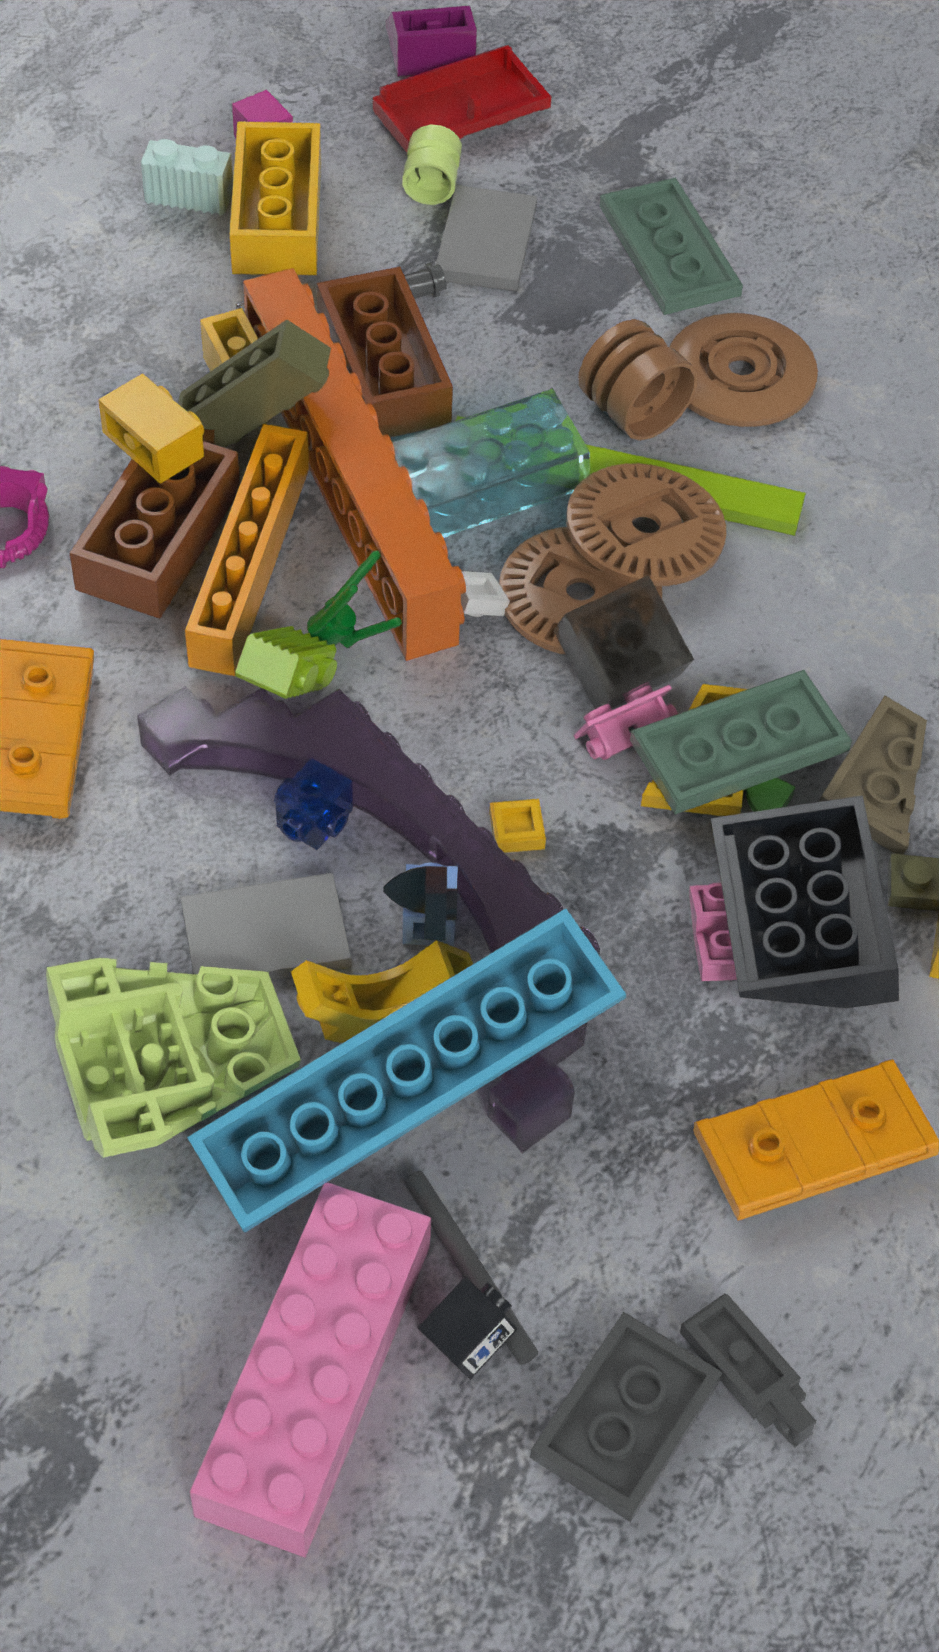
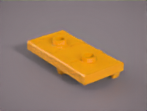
(41, 724)
(816, 1139)

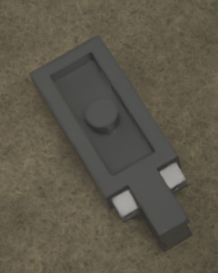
(750, 1368)

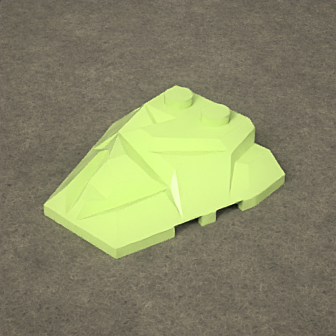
(163, 1046)

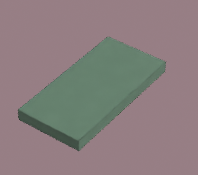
(670, 246)
(740, 741)

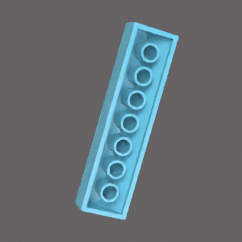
(405, 1069)

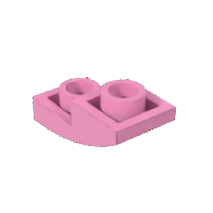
(711, 933)

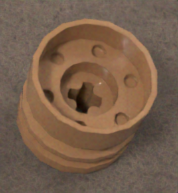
(637, 379)

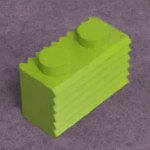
(287, 662)

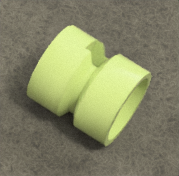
(432, 164)

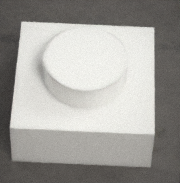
(483, 595)

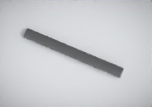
(464, 1256)

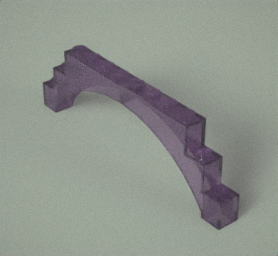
(269, 741)

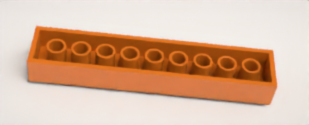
(364, 482)

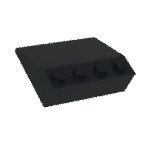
(806, 905)

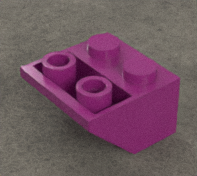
(430, 38)

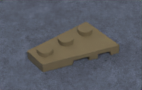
(884, 771)

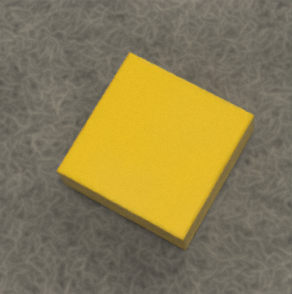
(517, 825)

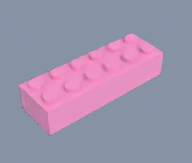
(312, 1370)

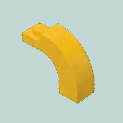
(355, 1002)

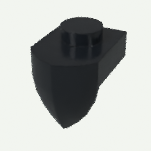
(425, 892)

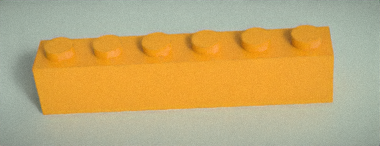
(247, 550)

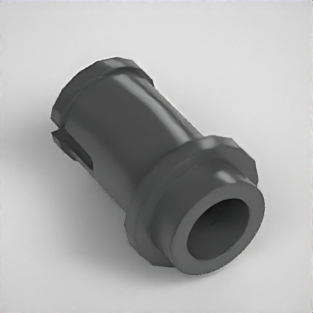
(427, 281)

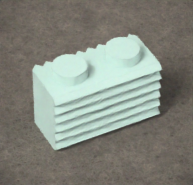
(187, 176)

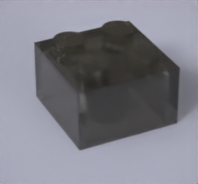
(623, 643)

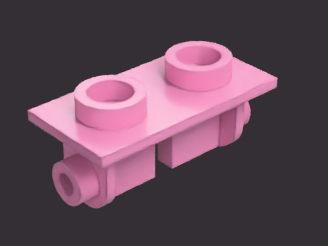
(610, 728)

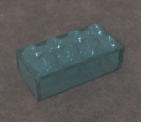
(495, 462)

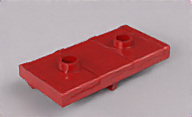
(462, 96)

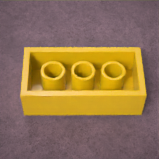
(276, 198)

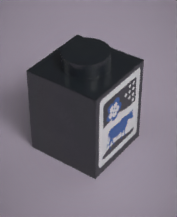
(469, 1325)

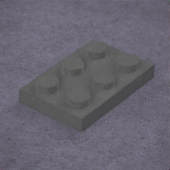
(626, 1416)

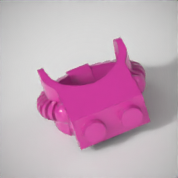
(25, 492)

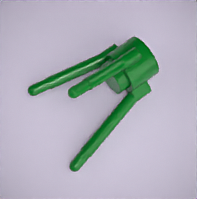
(337, 619)

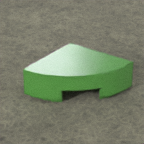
(769, 795)

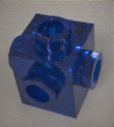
(313, 804)

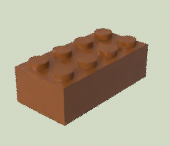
(388, 349)
(154, 532)

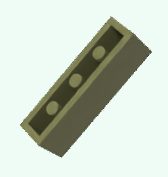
(258, 383)

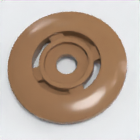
(776, 388)
(631, 491)
(536, 609)

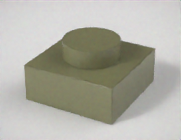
(913, 882)

